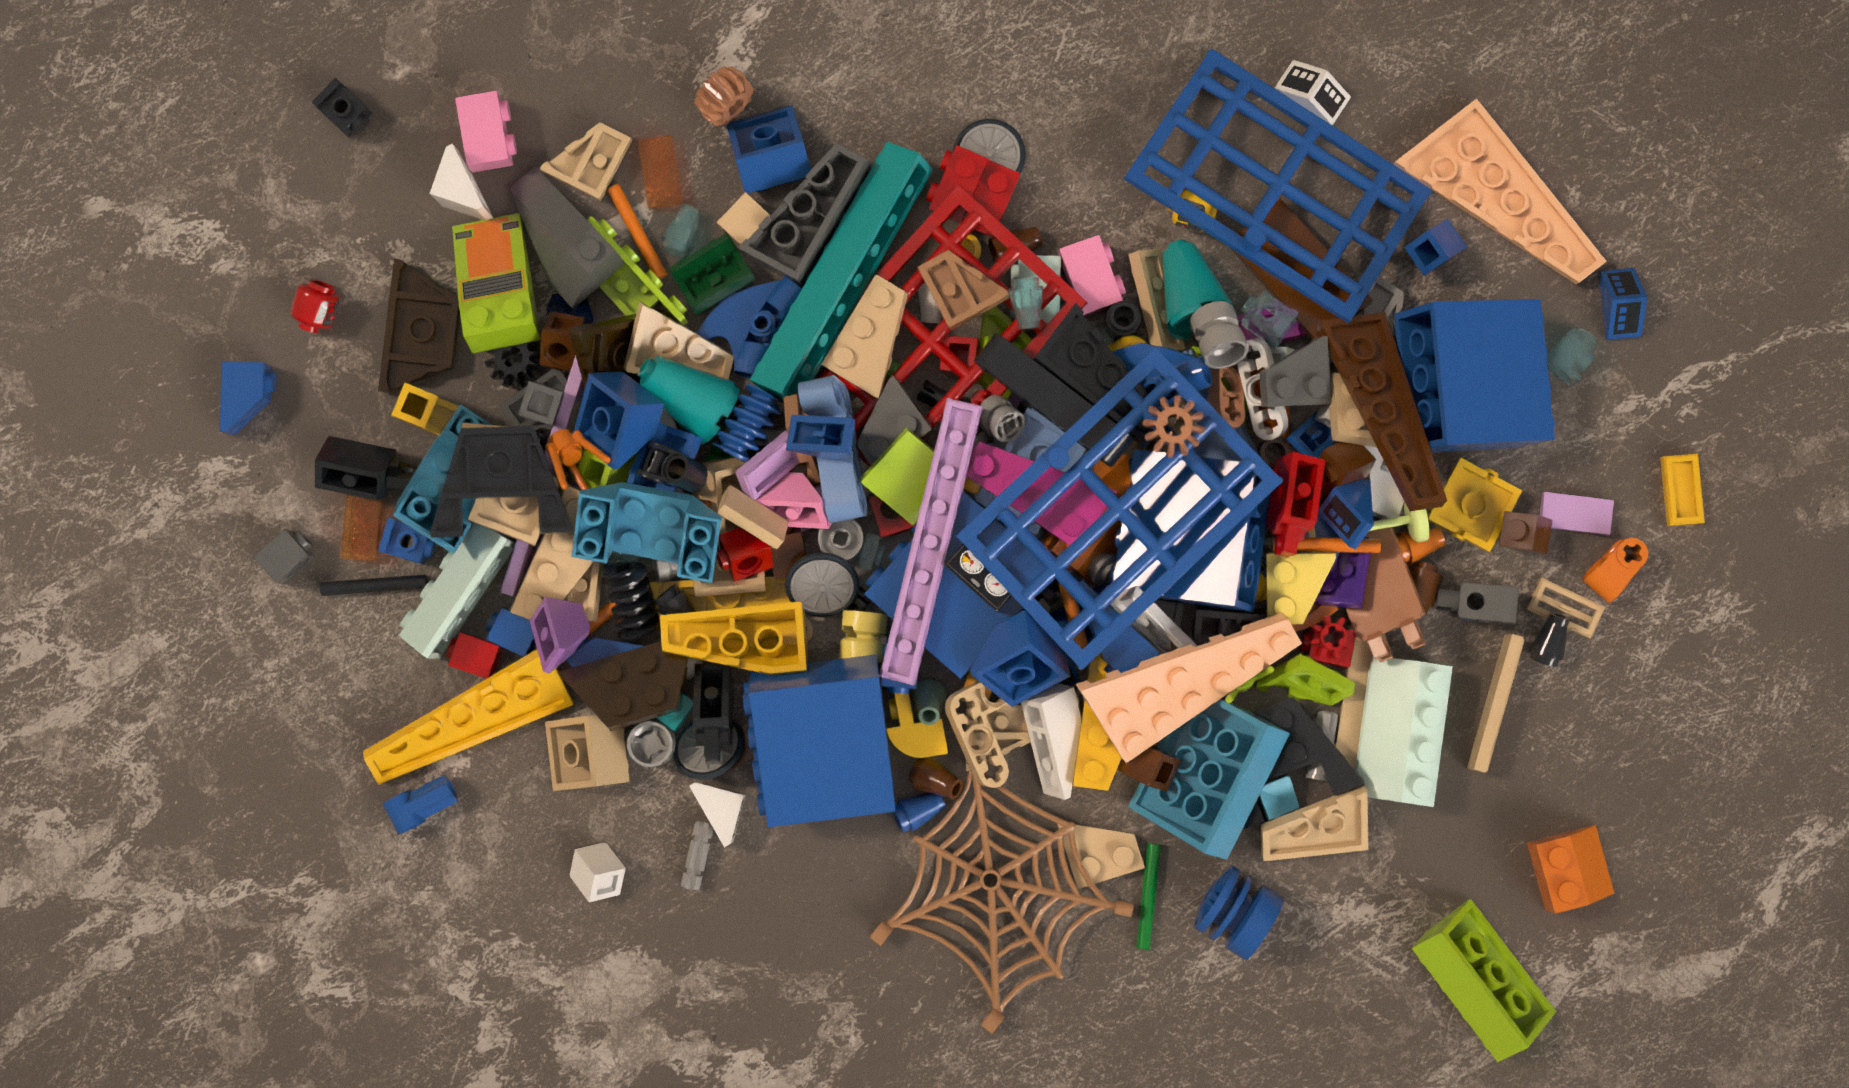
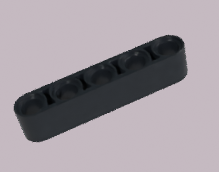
(1044, 393)

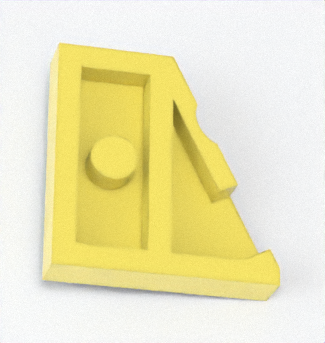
(1296, 582)

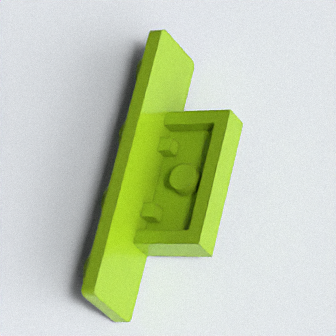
(631, 284)

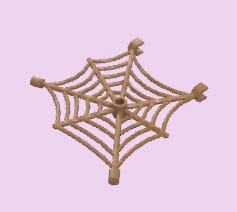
(885, 928)

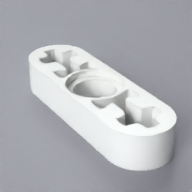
(1257, 417)

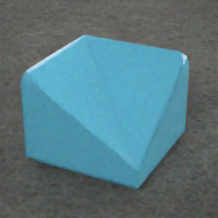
(1278, 797)

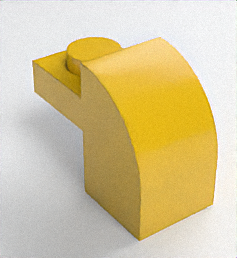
(422, 409)
(914, 738)

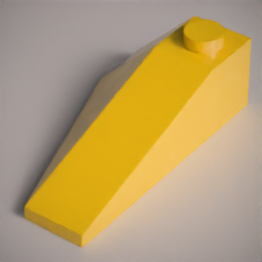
(750, 638)

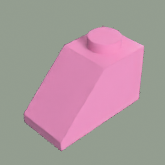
(796, 501)

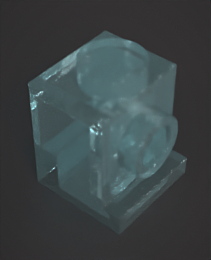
(1271, 329)
(1572, 355)

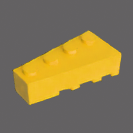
(1096, 754)

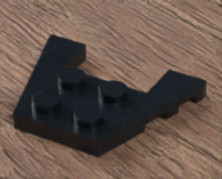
(499, 465)
(1304, 747)

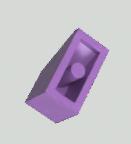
(558, 630)

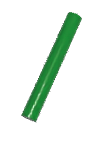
(1148, 896)

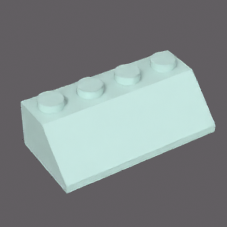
(456, 591)
(1403, 729)

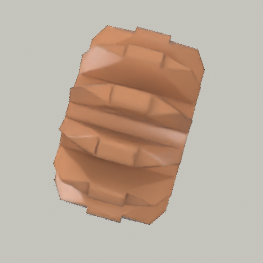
(724, 96)
(1185, 430)

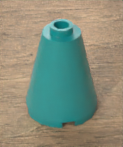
(1187, 286)
(689, 394)

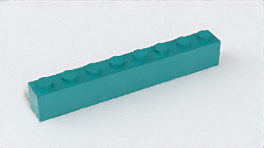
(842, 271)

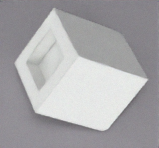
(597, 872)

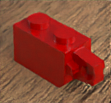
(1295, 501)

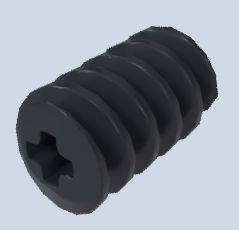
(633, 598)

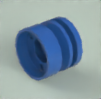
(1234, 910)

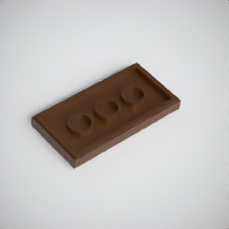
(1309, 312)

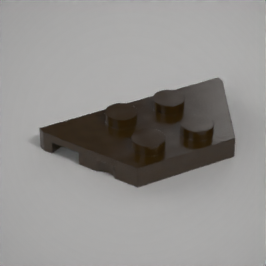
(418, 329)
(604, 345)
(630, 685)

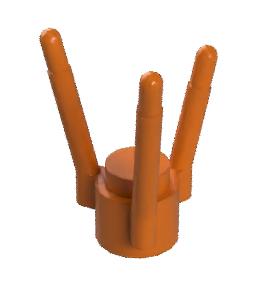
(566, 449)

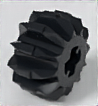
(518, 370)

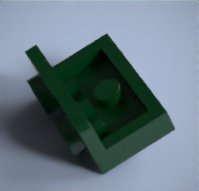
(711, 273)

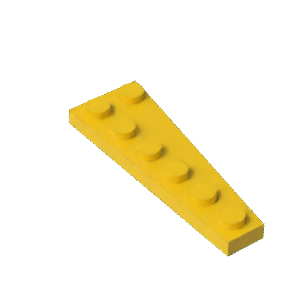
(480, 713)

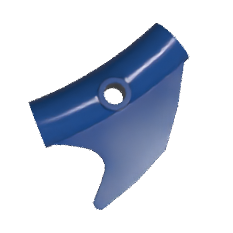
(741, 316)
(1189, 366)

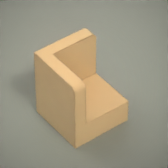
(742, 218)

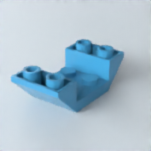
(422, 494)
(647, 525)

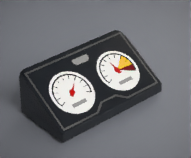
(977, 578)

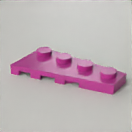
(1064, 519)

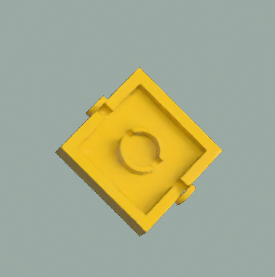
(1474, 505)

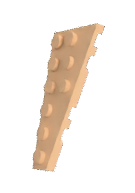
(1490, 180)
(1176, 686)

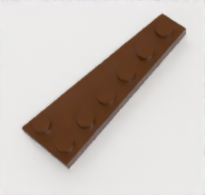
(1379, 387)

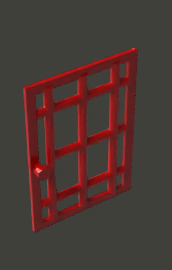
(933, 340)

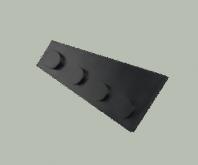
(1088, 366)

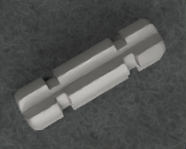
(697, 855)

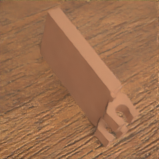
(1388, 599)

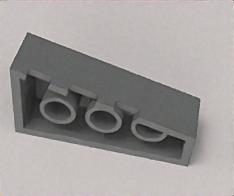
(807, 219)

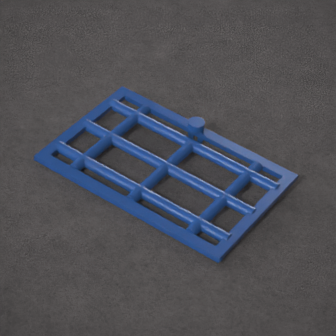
(1258, 231)
(1118, 509)

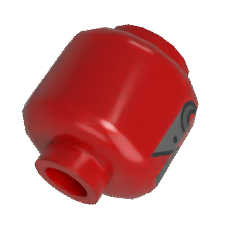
(315, 305)

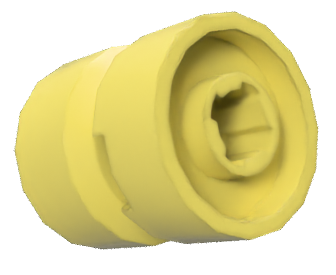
(862, 634)

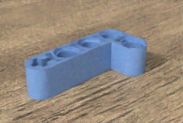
(839, 480)

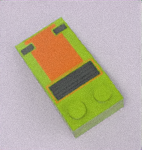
(494, 284)

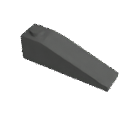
(565, 242)

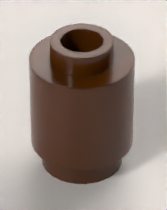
(1426, 582)

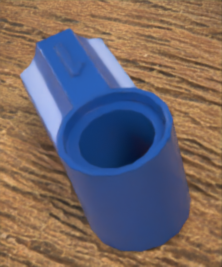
(413, 807)

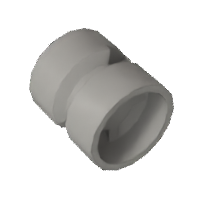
(1218, 335)
(842, 539)
(651, 743)

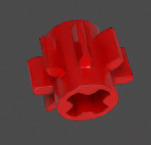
(1338, 643)

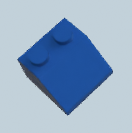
(769, 149)
(617, 415)
(1020, 660)

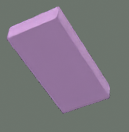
(766, 467)
(1577, 513)

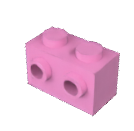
(485, 131)
(1091, 275)

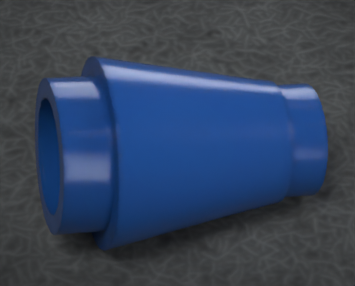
(917, 810)

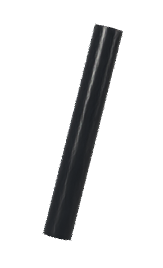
(373, 585)

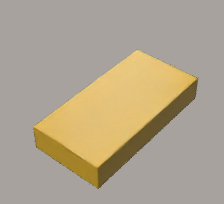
(1682, 490)

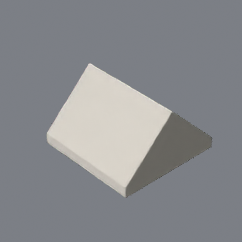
(456, 187)

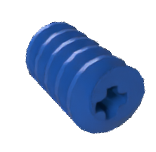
(748, 423)

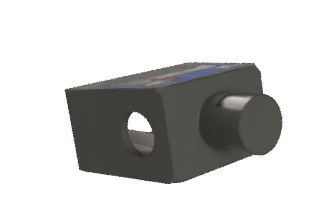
(1498, 603)

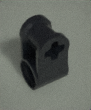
(673, 468)

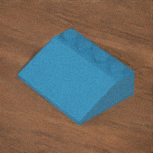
(1220, 776)

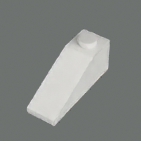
(1054, 734)

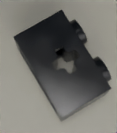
(1216, 621)

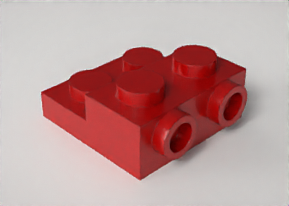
(981, 178)

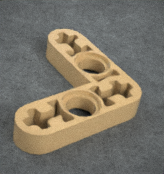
(978, 710)

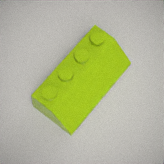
(1484, 981)

